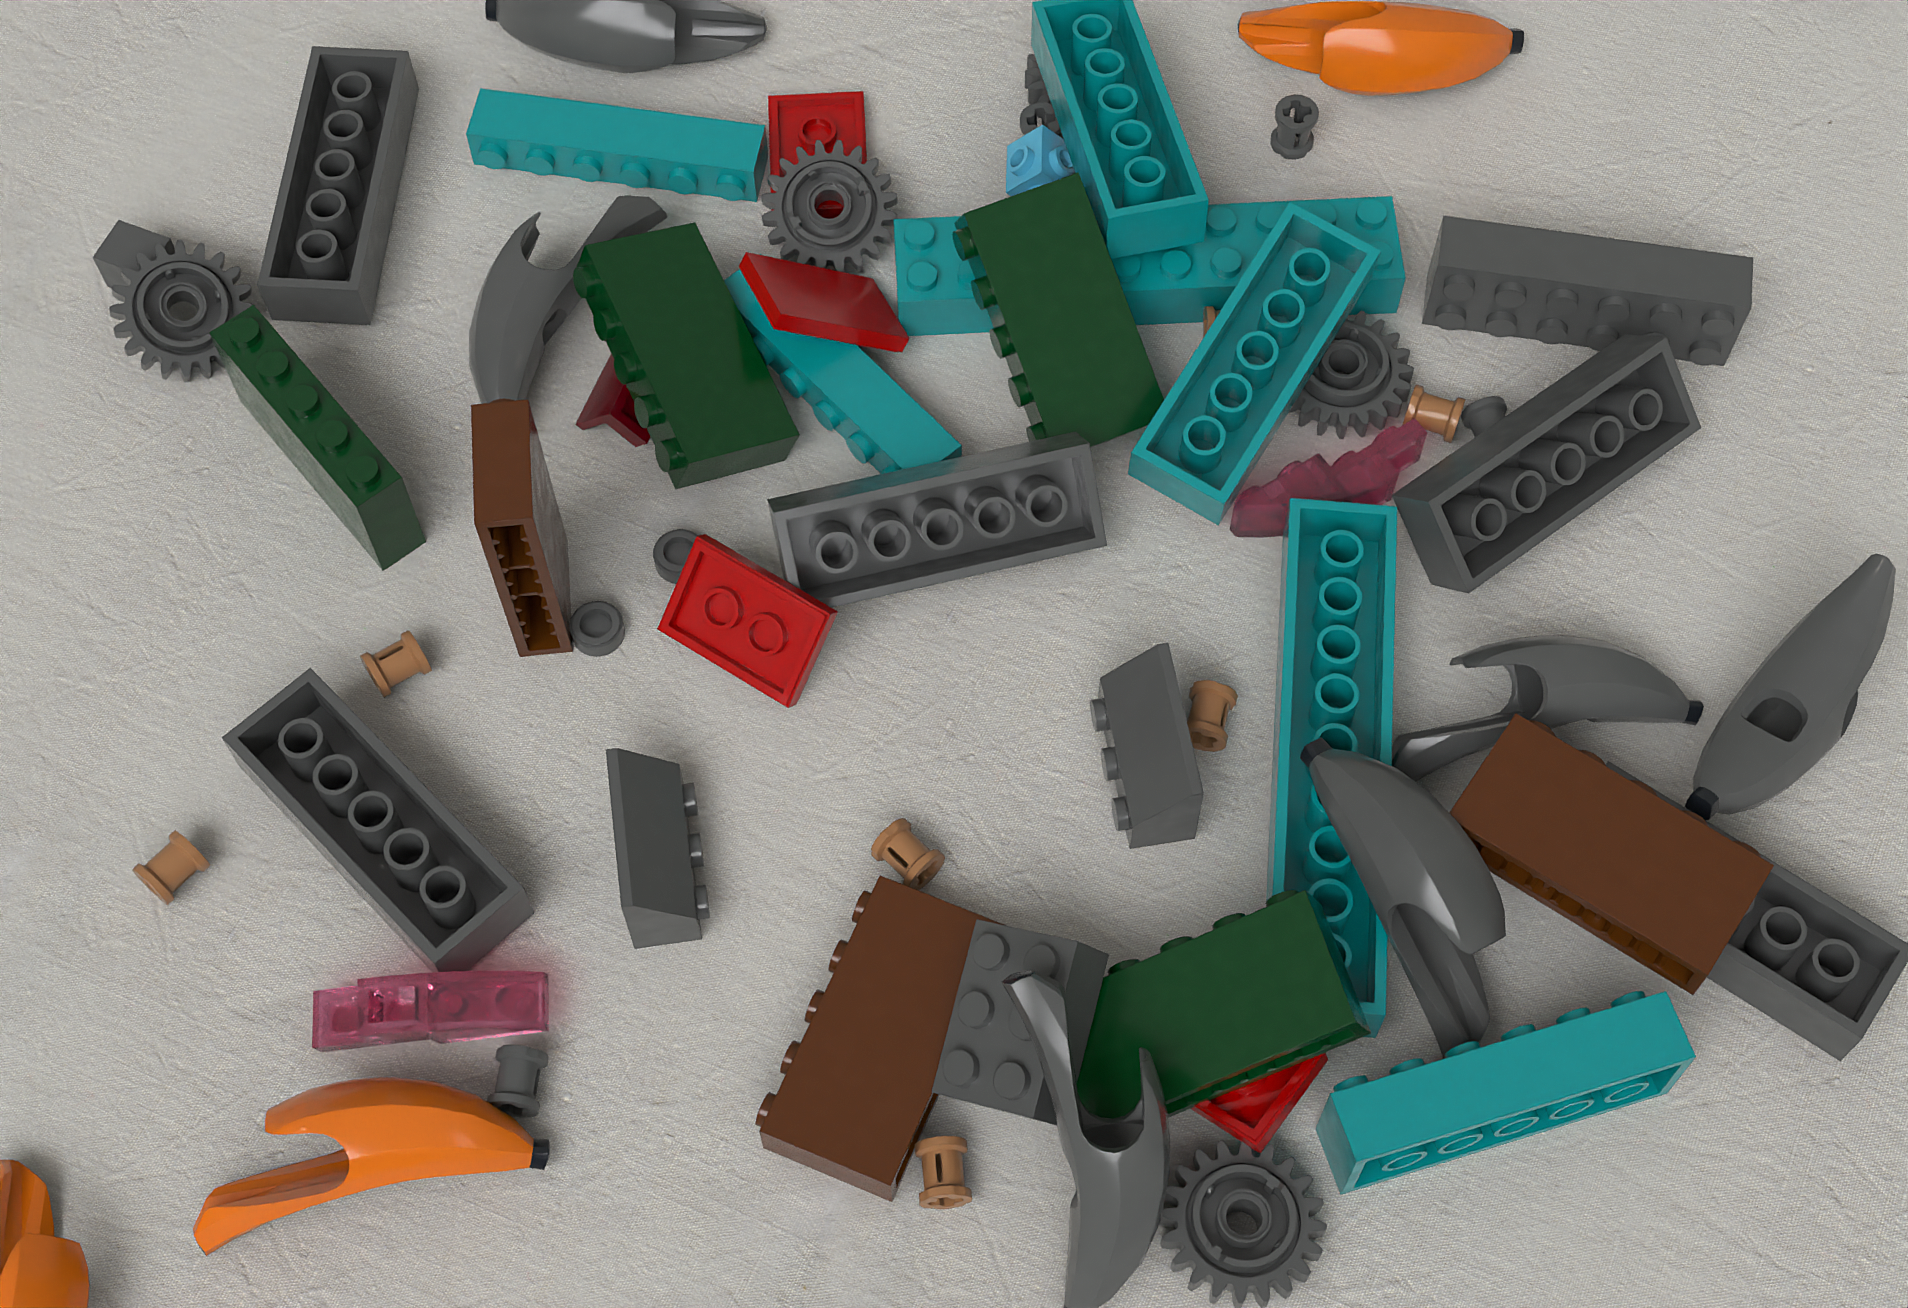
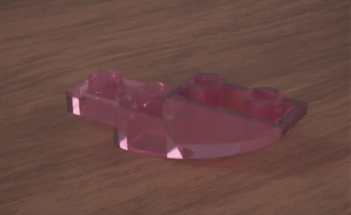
(1352, 478)
(430, 1006)

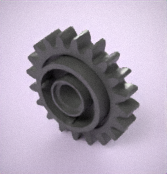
(824, 179)
(160, 286)
(1370, 390)
(1237, 1260)

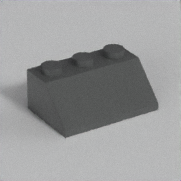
(1148, 750)
(656, 849)

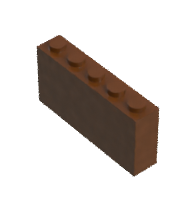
(521, 526)
(1609, 853)
(873, 1042)

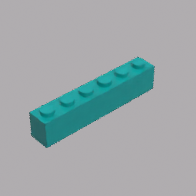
(618, 145)
(847, 392)

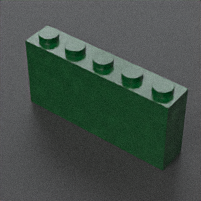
(1059, 313)
(684, 355)
(319, 437)
(1221, 1009)

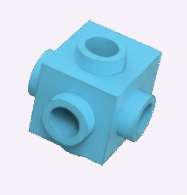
(1036, 160)

